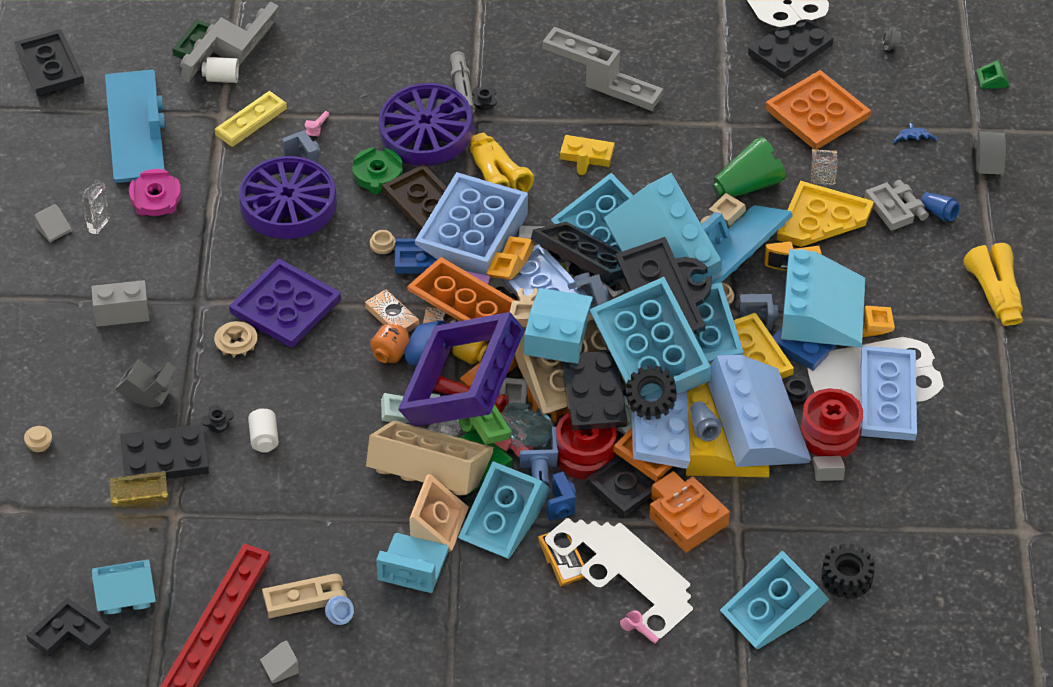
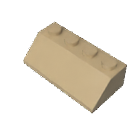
(420, 452)

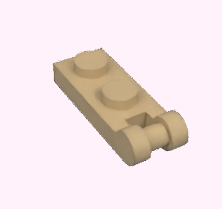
(302, 595)

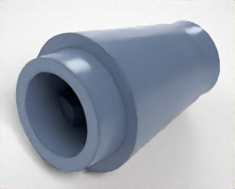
(705, 423)

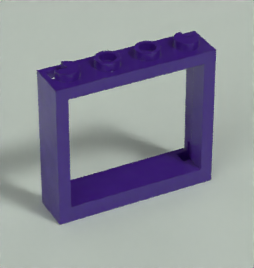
(504, 337)

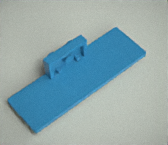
(134, 123)
(743, 236)

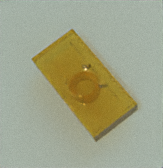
(138, 488)

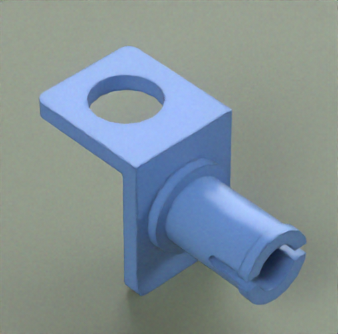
(540, 460)

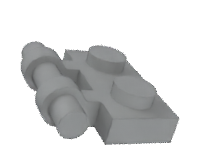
(890, 204)

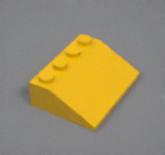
(714, 456)

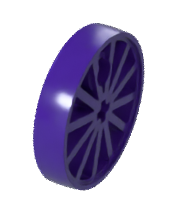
(427, 124)
(287, 199)

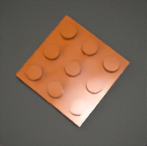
(817, 110)

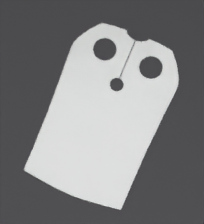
(766, 8)
(842, 368)

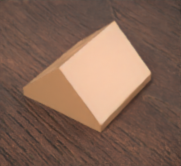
(437, 514)

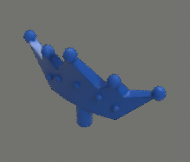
(914, 133)

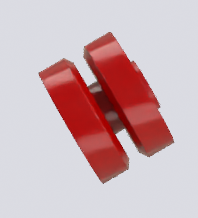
(831, 422)
(583, 450)

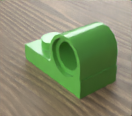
(490, 427)

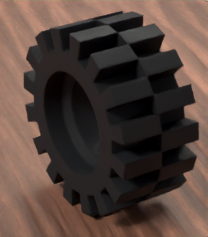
(645, 377)
(851, 558)

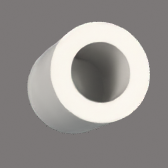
(221, 69)
(263, 430)

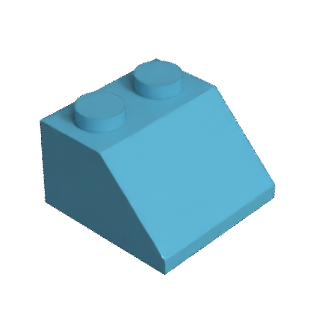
(123, 586)

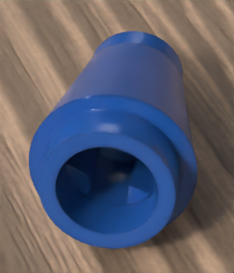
(942, 206)

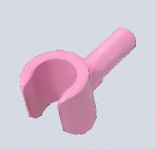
(314, 127)
(636, 623)

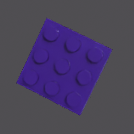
(285, 303)

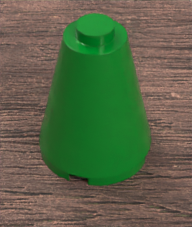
(750, 171)

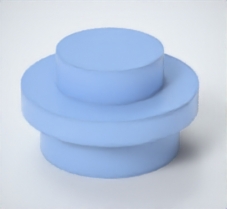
(339, 610)

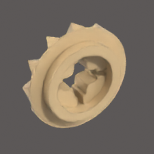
(233, 331)

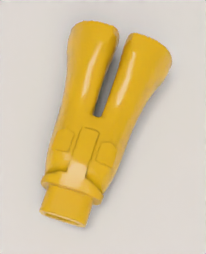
(491, 157)
(1001, 294)

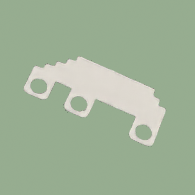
(627, 555)

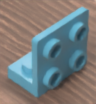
(412, 562)

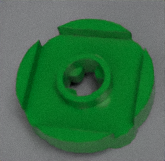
(370, 158)

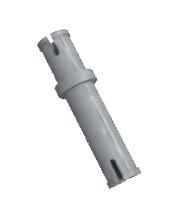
(460, 75)

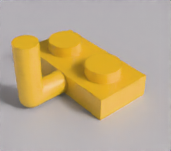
(586, 152)

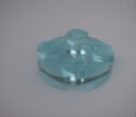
(527, 426)

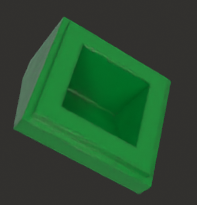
(993, 76)

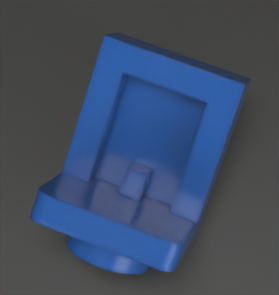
(564, 500)

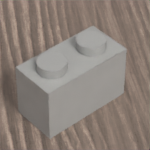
(120, 303)

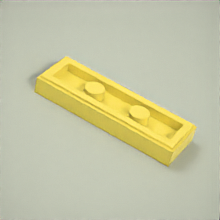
(250, 118)

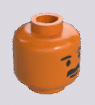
(390, 343)

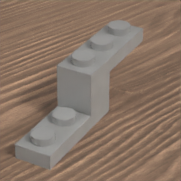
(228, 41)
(602, 68)

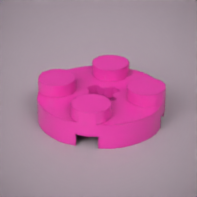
(159, 204)

